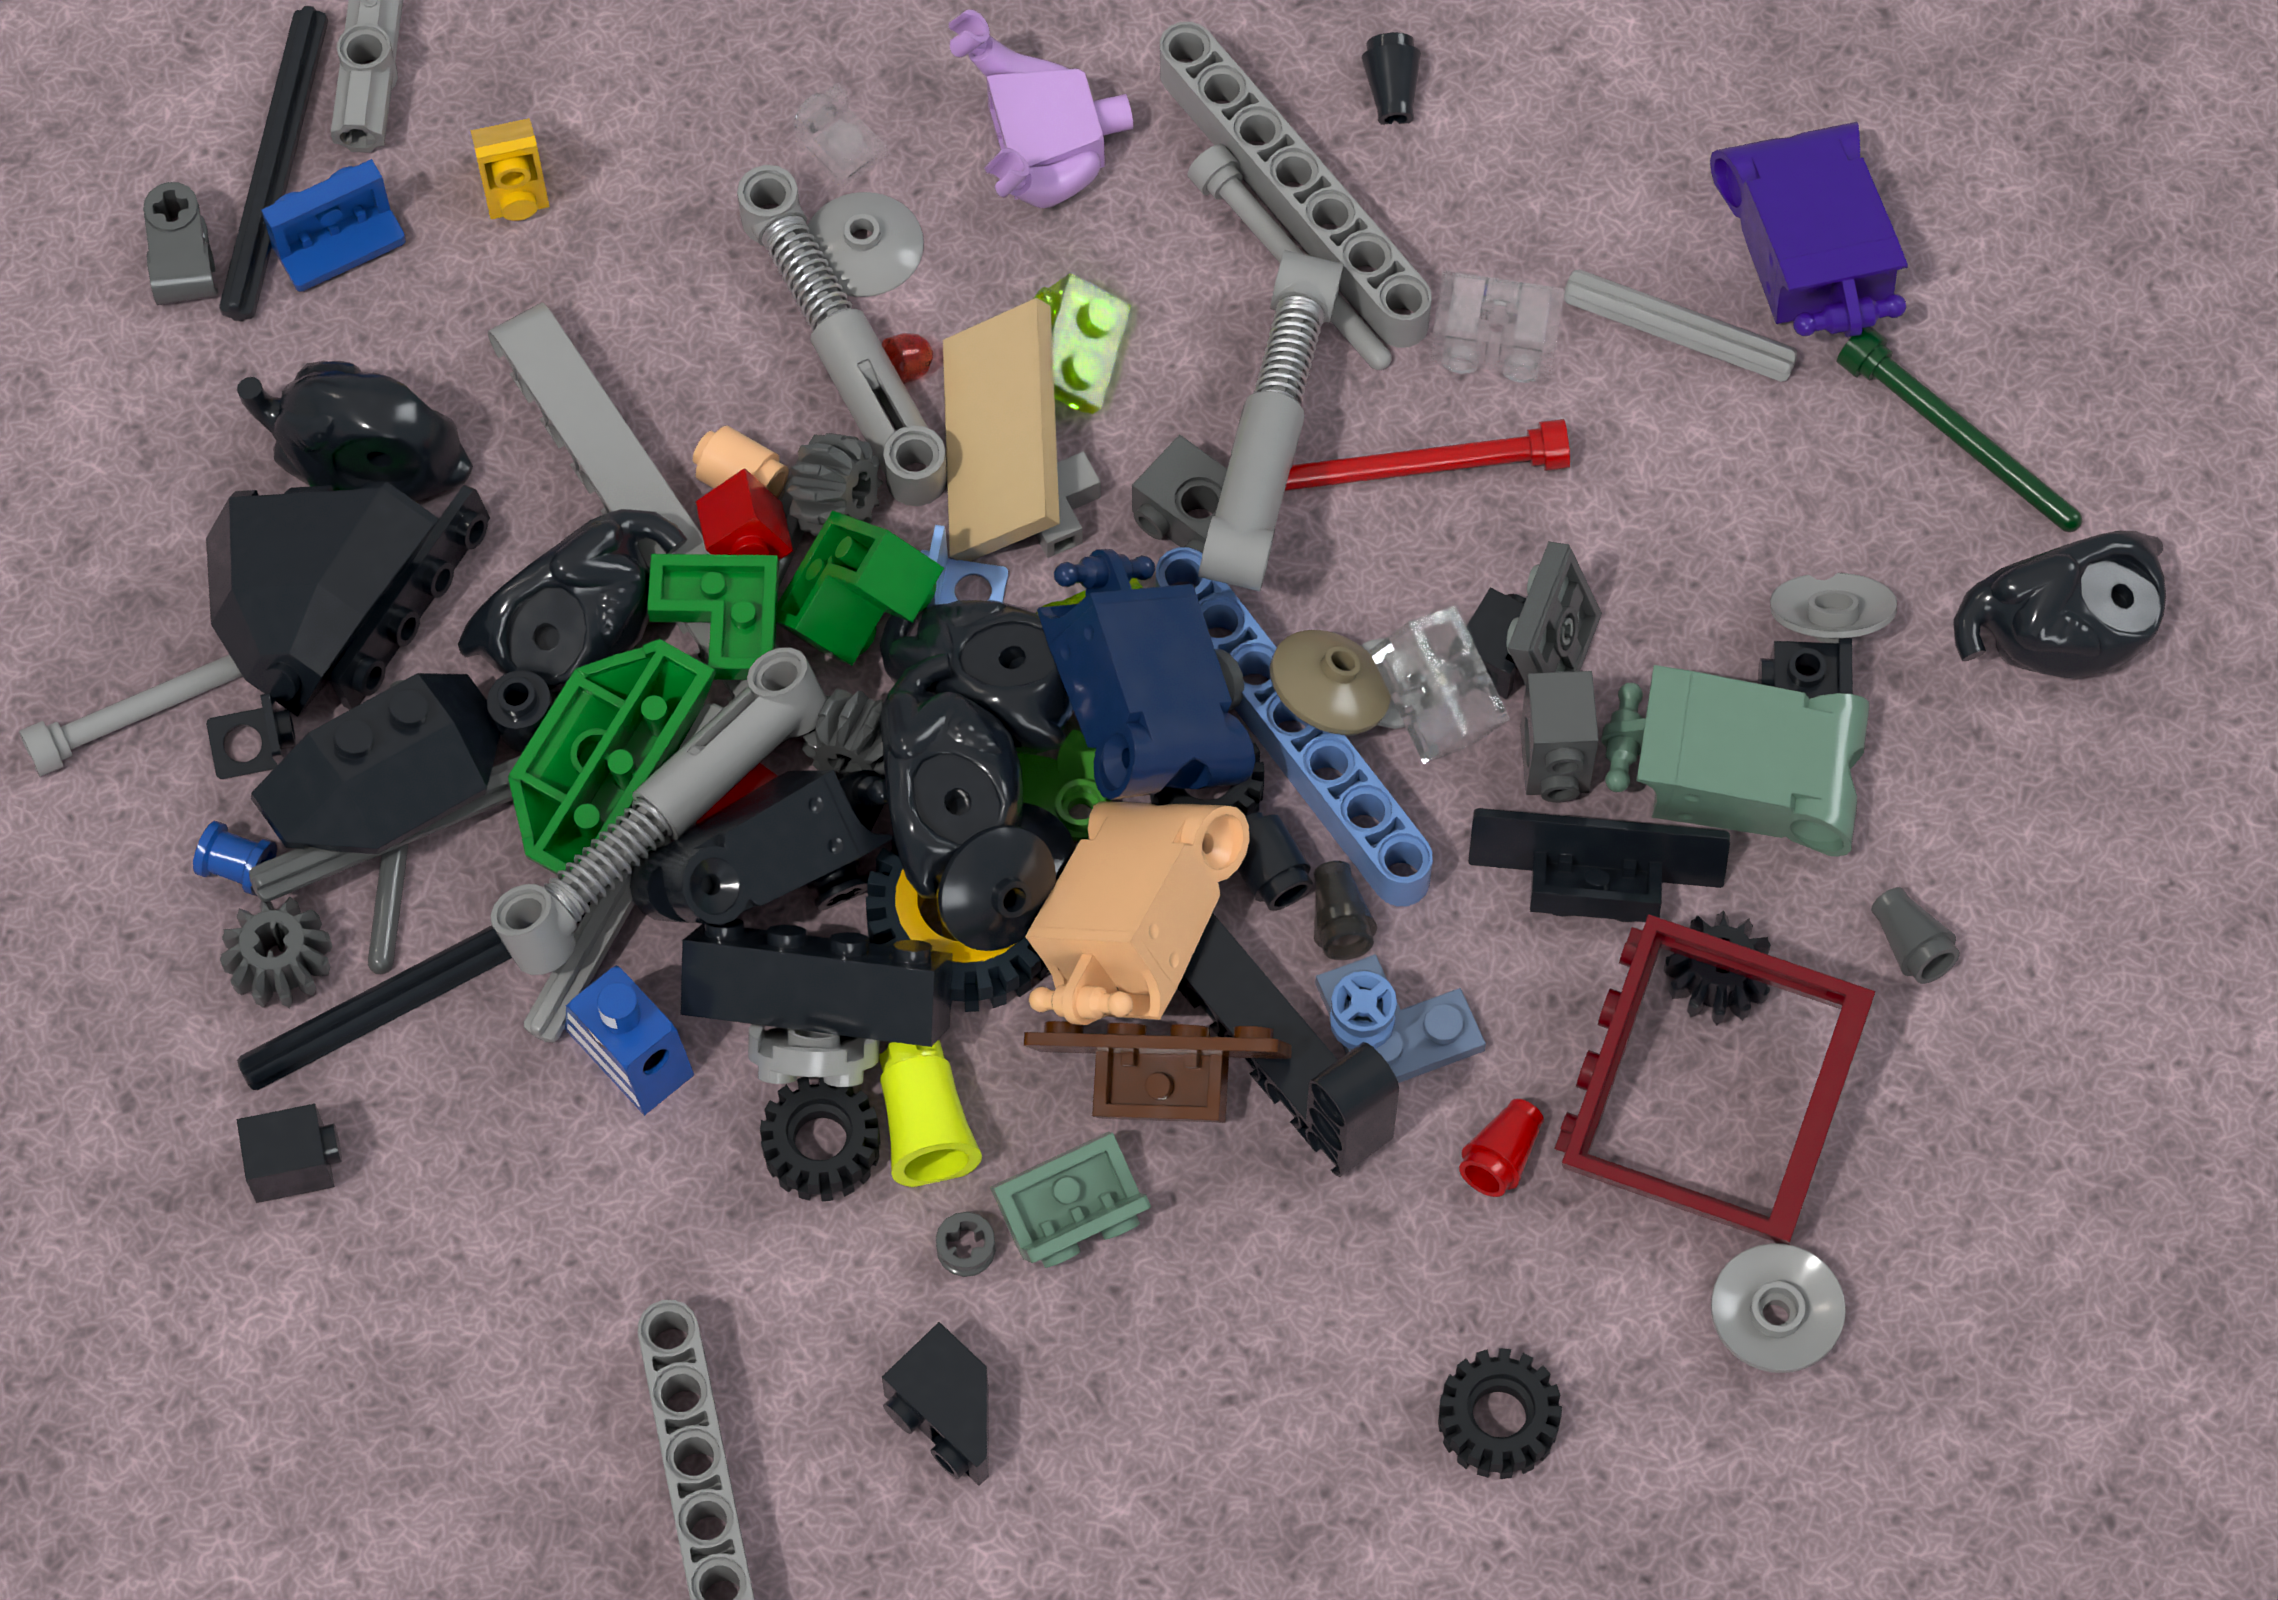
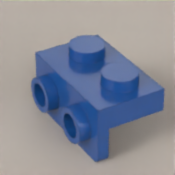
(333, 225)

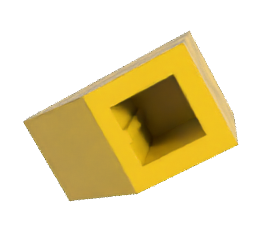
(510, 170)

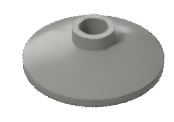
(873, 263)
(1834, 607)
(1784, 1278)

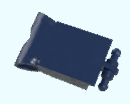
(1144, 681)

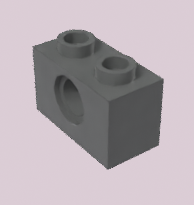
(1173, 486)
(1559, 734)

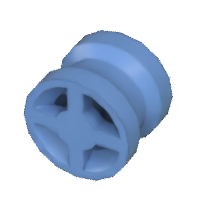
(1364, 996)

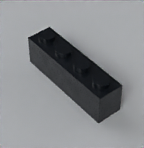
(817, 982)

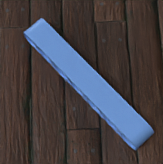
(1311, 749)

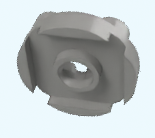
(792, 1053)

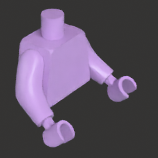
(1041, 117)

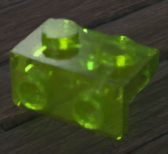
(1085, 340)

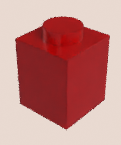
(743, 519)

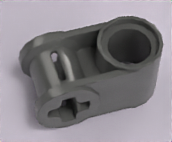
(179, 249)

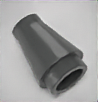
(1917, 939)

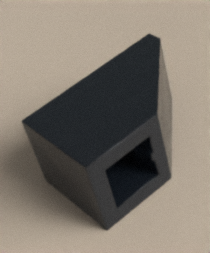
(946, 1397)

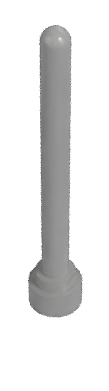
(1218, 174)
(53, 743)

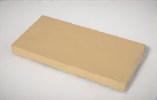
(1000, 431)

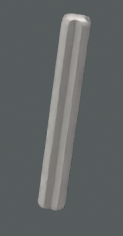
(1680, 325)

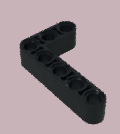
(1336, 1104)

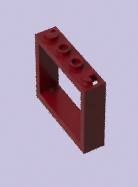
(1619, 1018)

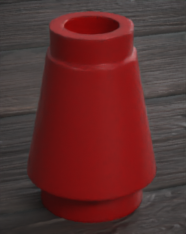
(1501, 1149)

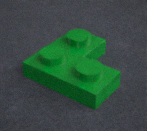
(728, 591)

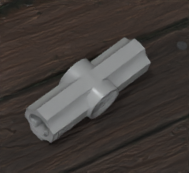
(366, 89)

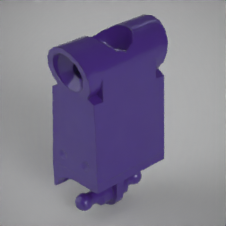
(1814, 229)

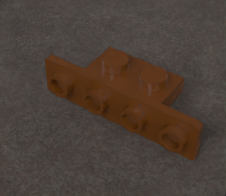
(1159, 1075)

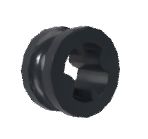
(838, 886)

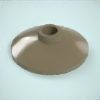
(1329, 682)

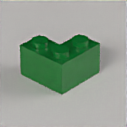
(850, 582)

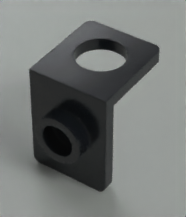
(275, 731)

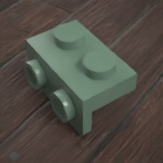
(1070, 1200)

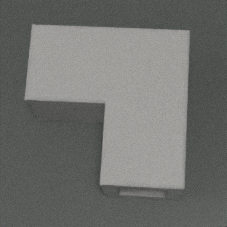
(1076, 487)

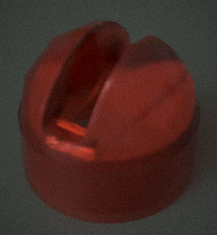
(912, 351)

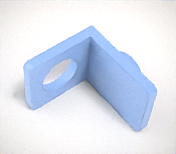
(955, 570)

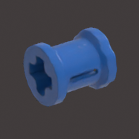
(230, 855)

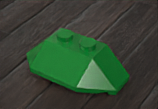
(600, 744)

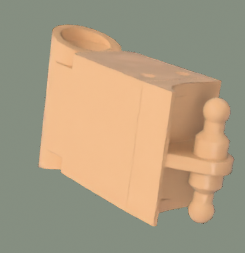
(1133, 907)

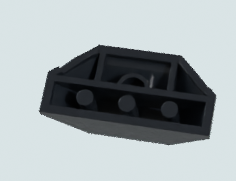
(384, 767)

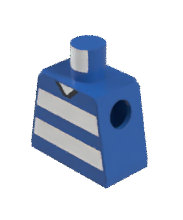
(620, 1033)

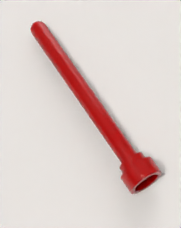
(1542, 446)

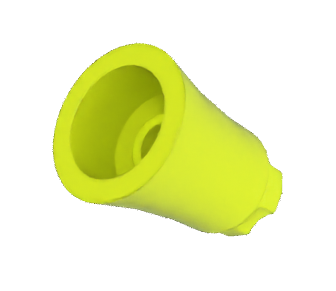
(925, 1116)

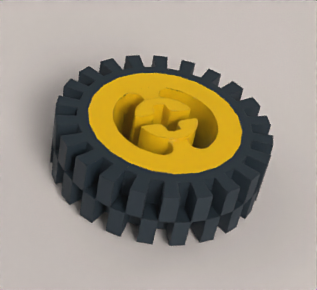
(976, 974)

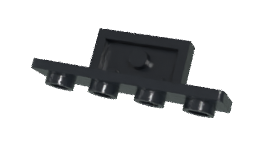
(399, 610)
(1598, 863)

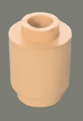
(729, 451)

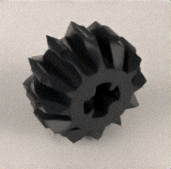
(1717, 988)

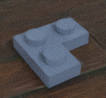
(1424, 1033)

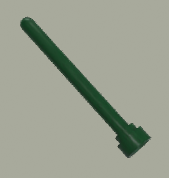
(1870, 357)

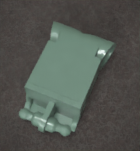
(1742, 756)

